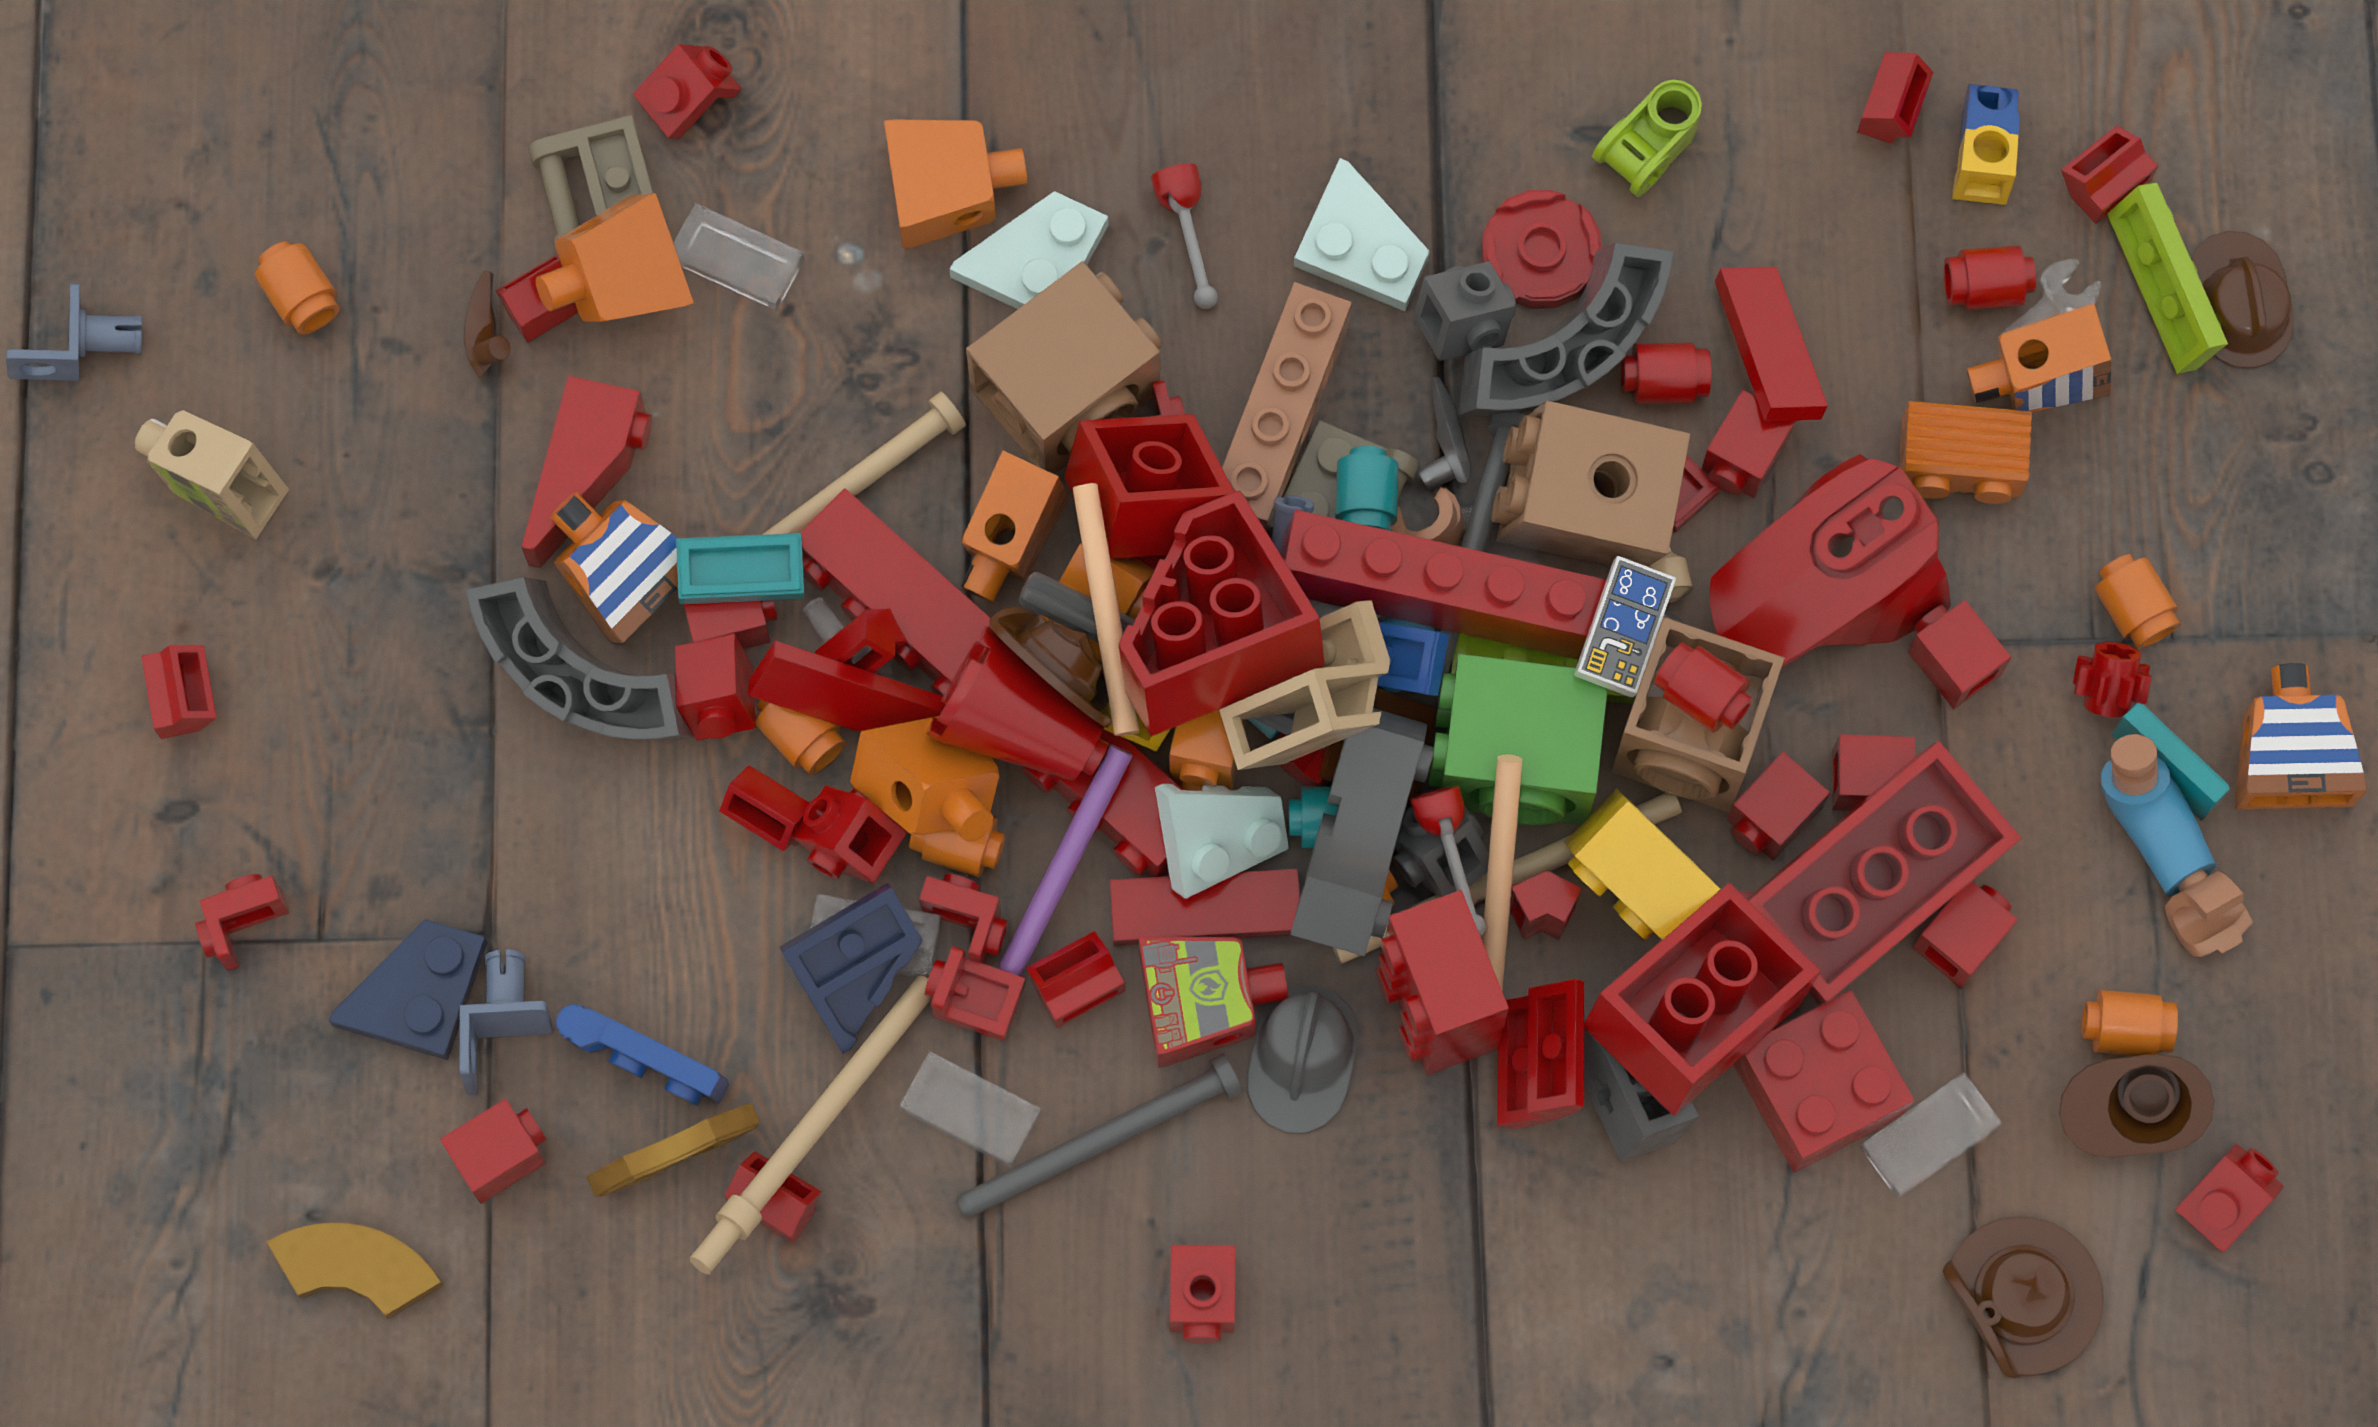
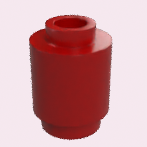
(1989, 278)
(1666, 373)
(1704, 687)

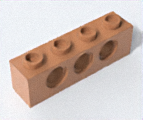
(1286, 397)

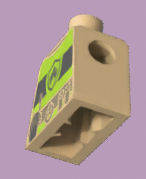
(213, 470)

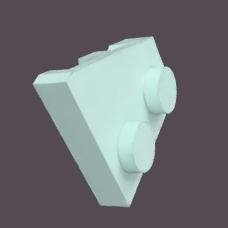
(1361, 242)
(1032, 250)
(1218, 832)

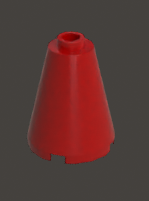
(1015, 715)

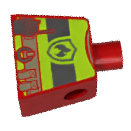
(1203, 994)

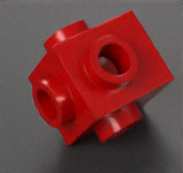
(848, 835)

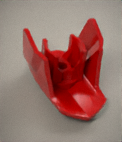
(1796, 594)

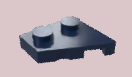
(852, 960)
(416, 991)

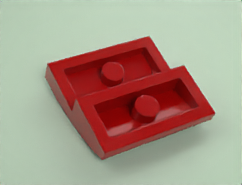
(1542, 1056)

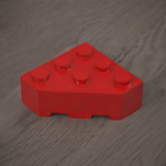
(1216, 620)

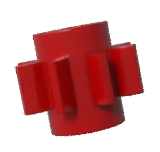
(2112, 679)

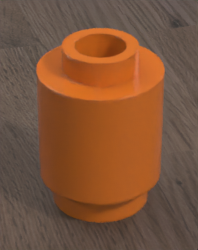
(297, 287)
(2137, 600)
(800, 737)
(954, 852)
(2129, 1023)

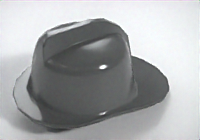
(1302, 1059)

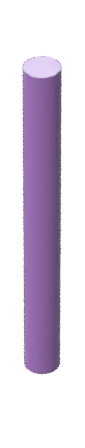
(1065, 860)

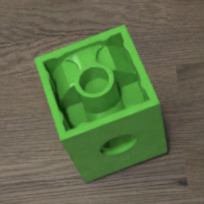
(1524, 712)

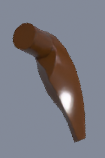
(480, 336)

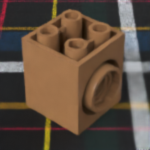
(1064, 362)
(1553, 495)
(1677, 752)

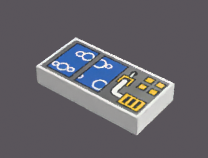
(1625, 626)

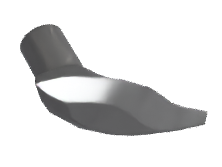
(1451, 439)

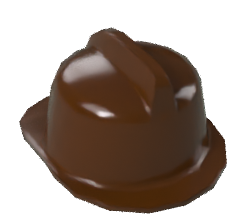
(2247, 297)
(2136, 1106)

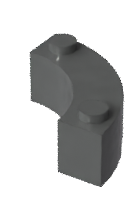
(1591, 340)
(561, 676)
(1354, 849)

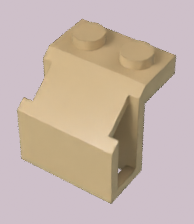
(1327, 700)

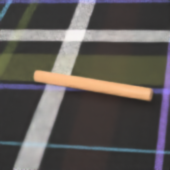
(1104, 605)
(1501, 860)

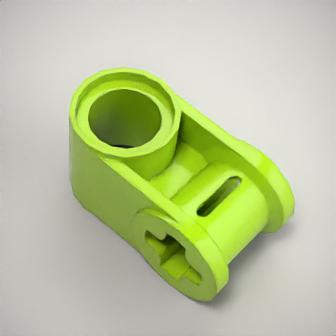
(1643, 143)

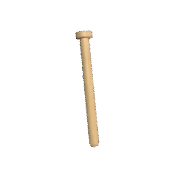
(940, 417)

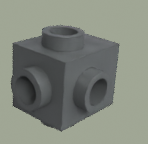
(1464, 310)
(1424, 860)

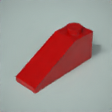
(586, 455)

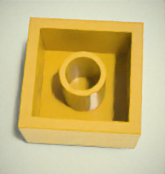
(1640, 865)

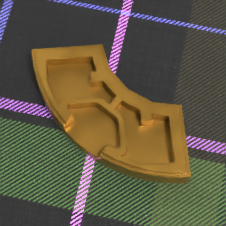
(663, 1154)
(354, 1261)

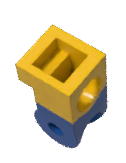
(1987, 145)

